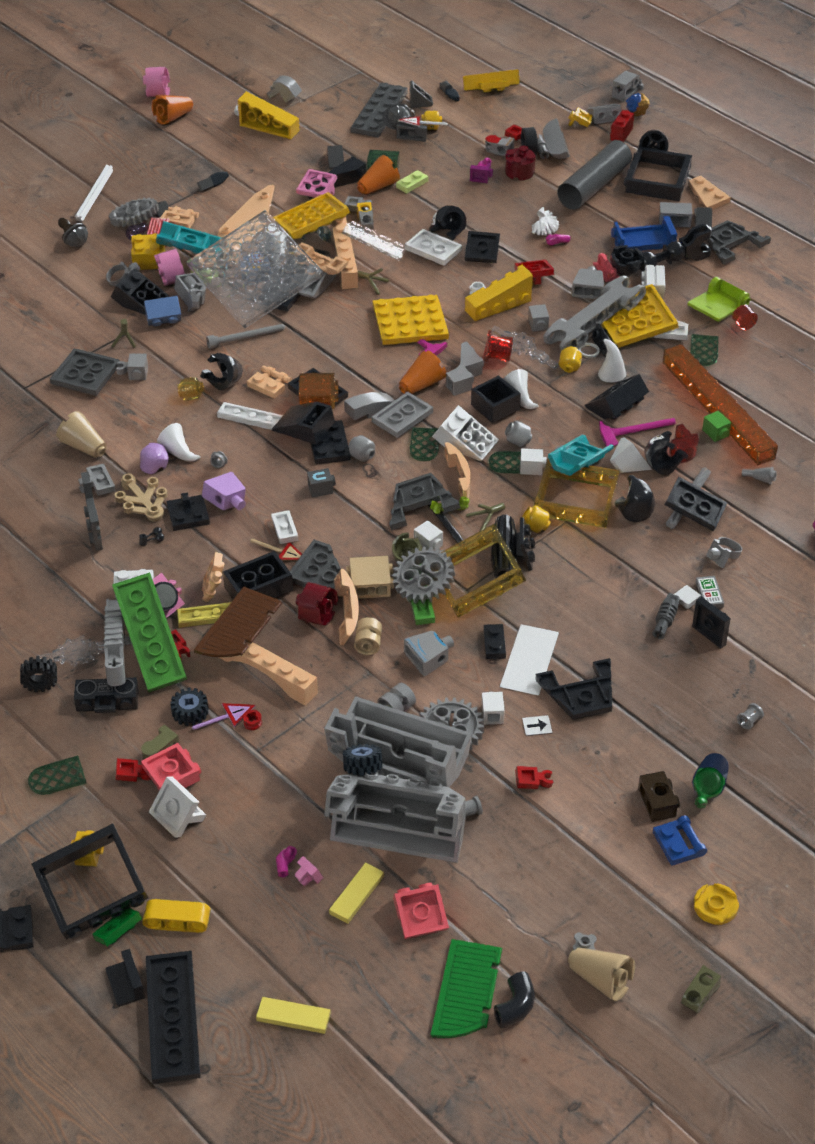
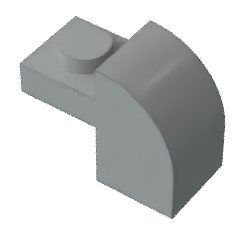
(286, 87)

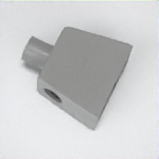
(588, 283)

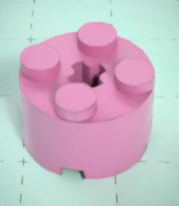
(156, 81)
(169, 266)

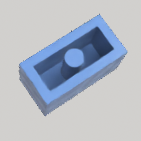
(162, 311)

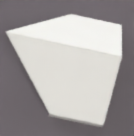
(628, 458)

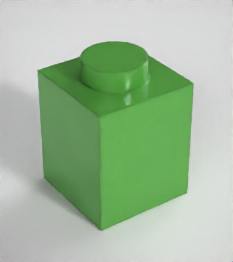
(716, 426)

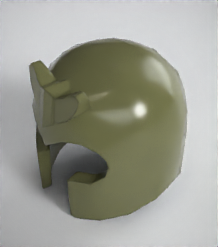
(403, 544)

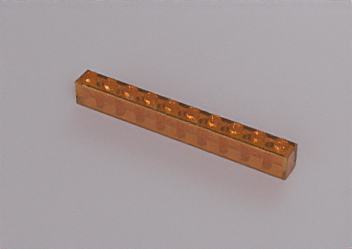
(715, 398)

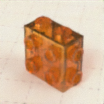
(318, 388)

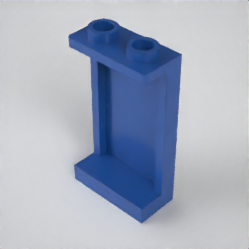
(645, 237)

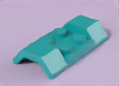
(185, 238)
(576, 455)

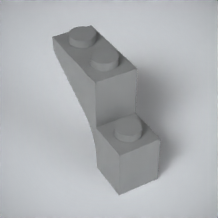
(461, 378)

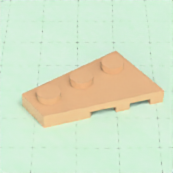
(708, 193)

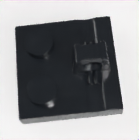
(482, 247)
(187, 512)
(711, 622)

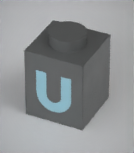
(320, 482)

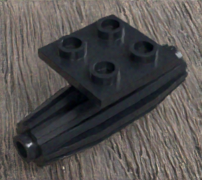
(519, 544)

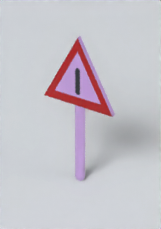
(234, 713)

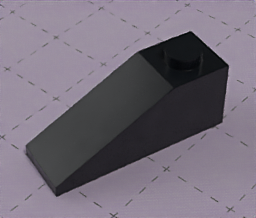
(349, 172)

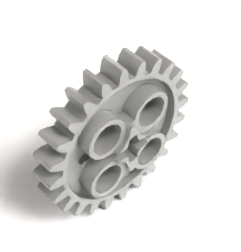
(133, 212)
(423, 575)
(464, 717)

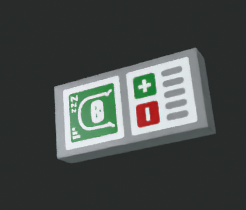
(709, 589)

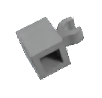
(136, 367)

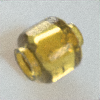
(190, 388)

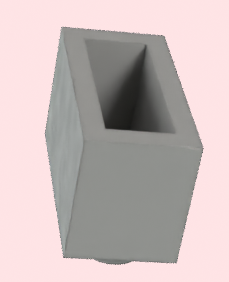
(679, 213)

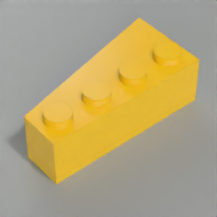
(265, 117)
(500, 295)

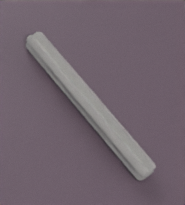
(699, 481)

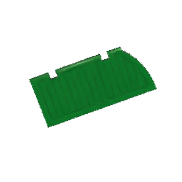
(466, 989)

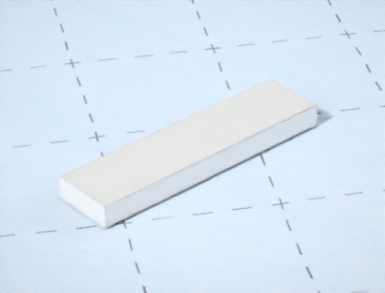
(248, 415)

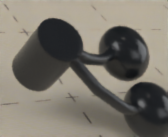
(159, 536)

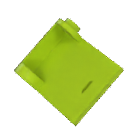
(720, 299)

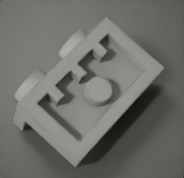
(604, 113)

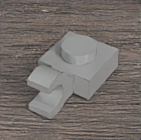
(351, 203)

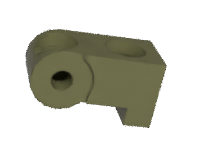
(164, 740)
(701, 989)

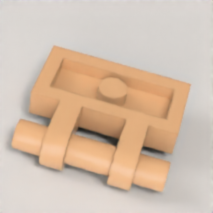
(180, 216)
(267, 385)
(212, 577)

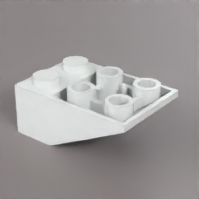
(466, 435)

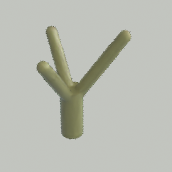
(369, 277)
(124, 331)
(490, 510)

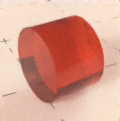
(745, 317)

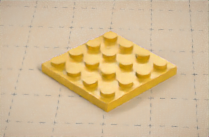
(311, 215)
(410, 319)
(642, 322)

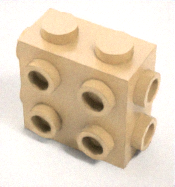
(371, 576)

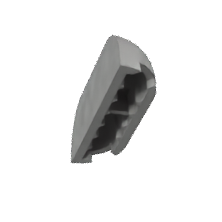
(555, 140)

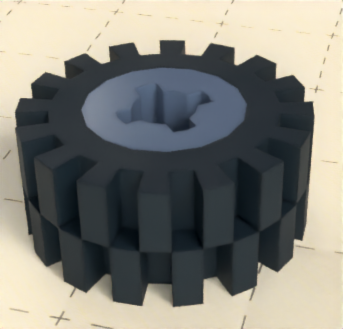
(189, 706)
(362, 759)

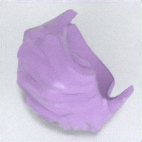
(153, 457)

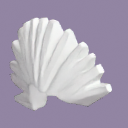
(546, 223)

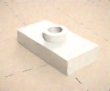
(284, 527)

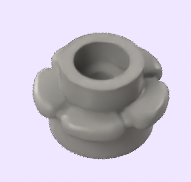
(216, 462)

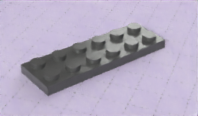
(370, 119)

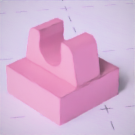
(307, 872)

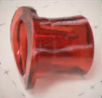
(498, 347)

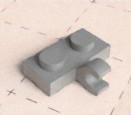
(99, 480)

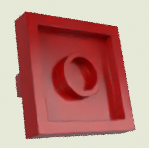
(537, 268)

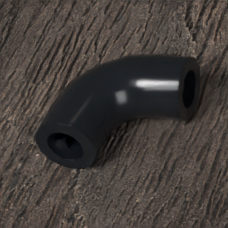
(520, 1003)

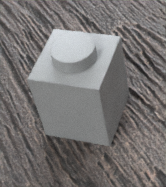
(538, 317)

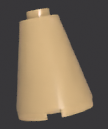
(81, 435)
(603, 970)

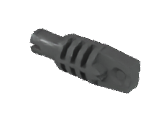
(666, 615)

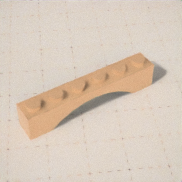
(344, 250)
(292, 679)

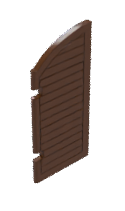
(238, 624)

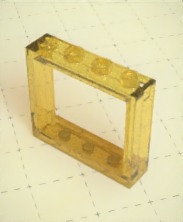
(589, 475)
(492, 589)

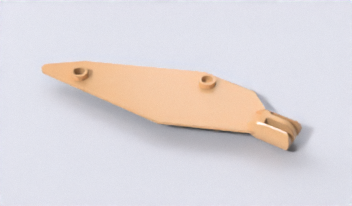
(255, 205)

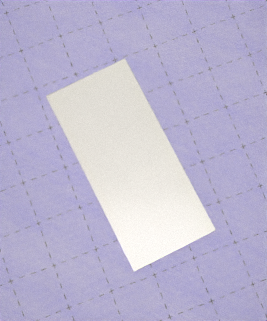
(528, 657)

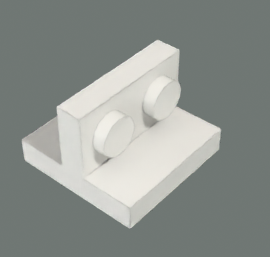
(175, 807)

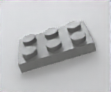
(402, 414)

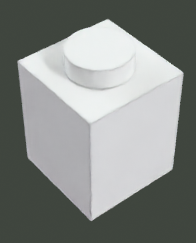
(532, 461)
(429, 535)
(492, 708)

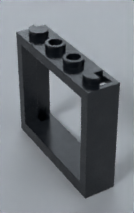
(658, 189)
(73, 852)

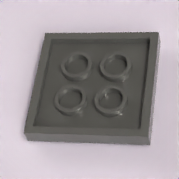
(84, 372)

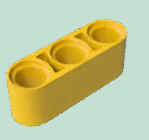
(176, 915)

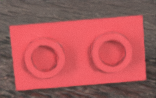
(609, 272)

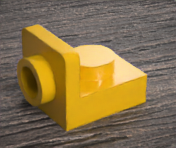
(580, 116)

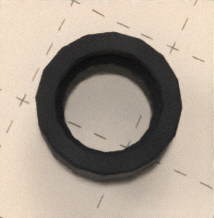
(529, 139)

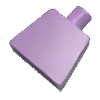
(225, 491)

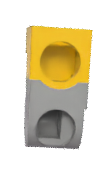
(365, 217)

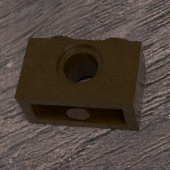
(658, 796)

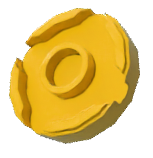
(716, 904)

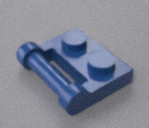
(673, 843)

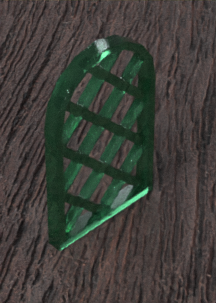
(704, 362)
(423, 430)
(505, 454)
(51, 766)

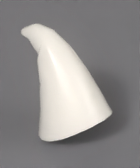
(613, 366)
(518, 380)
(174, 442)

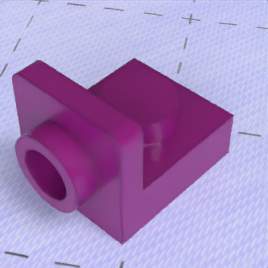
(481, 173)

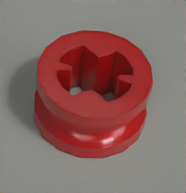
(249, 715)

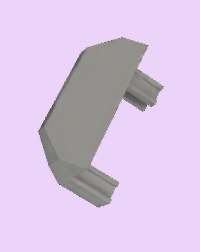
(408, 742)
(397, 815)

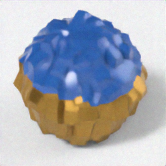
(638, 104)

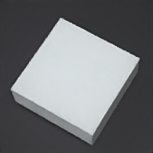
(687, 596)

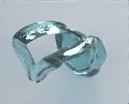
(323, 232)

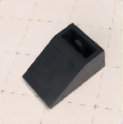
(136, 289)
(306, 422)

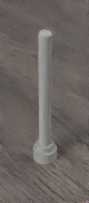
(214, 341)

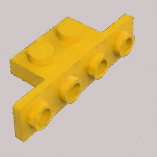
(491, 80)

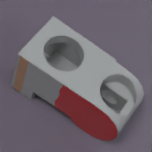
(498, 145)

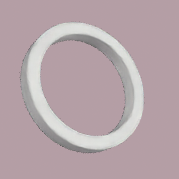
(592, 355)

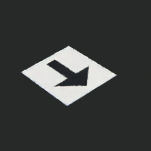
(537, 725)

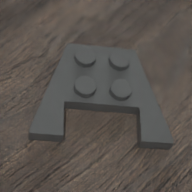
(729, 235)
(419, 493)
(91, 512)

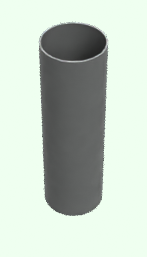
(594, 174)

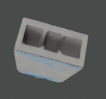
(427, 651)

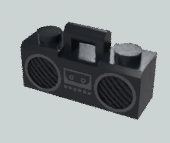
(103, 698)

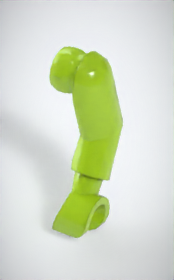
(436, 507)

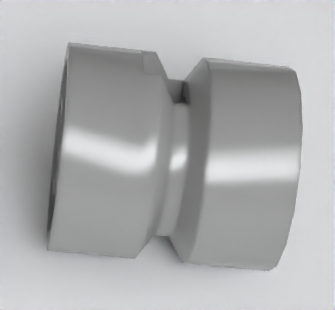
(399, 697)

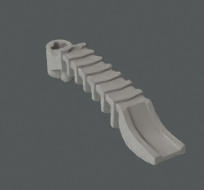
(114, 644)

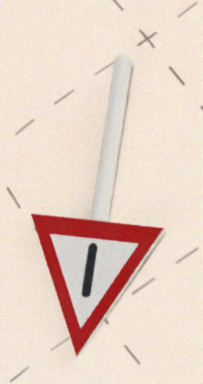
(416, 121)

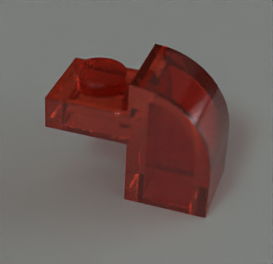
(685, 441)

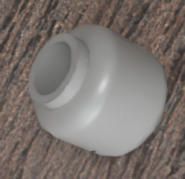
(518, 433)
(362, 448)

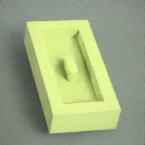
(412, 181)

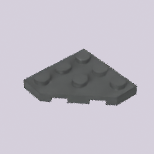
(316, 566)

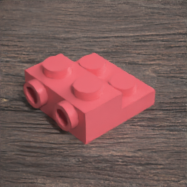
(172, 763)
(420, 910)

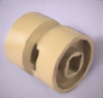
(368, 636)

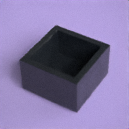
(495, 399)

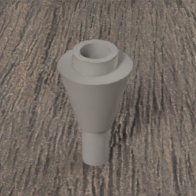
(763, 474)

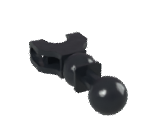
(688, 247)

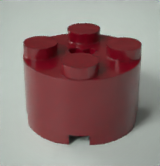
(520, 163)
(316, 603)

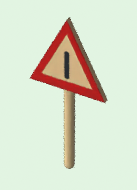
(289, 553)

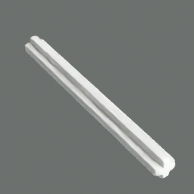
(93, 194)

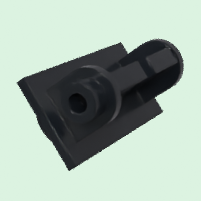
(598, 336)

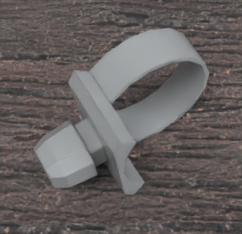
(121, 266)
(721, 555)

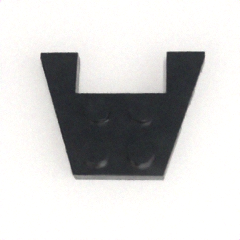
(582, 697)

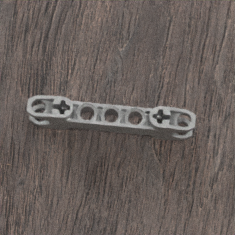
(613, 298)

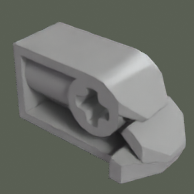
(626, 85)
(190, 290)

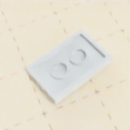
(433, 247)

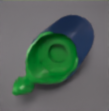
(710, 778)

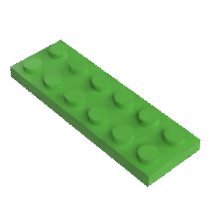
(149, 632)

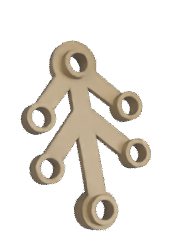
(152, 511)

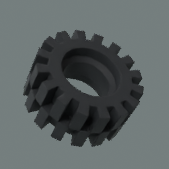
(38, 666)

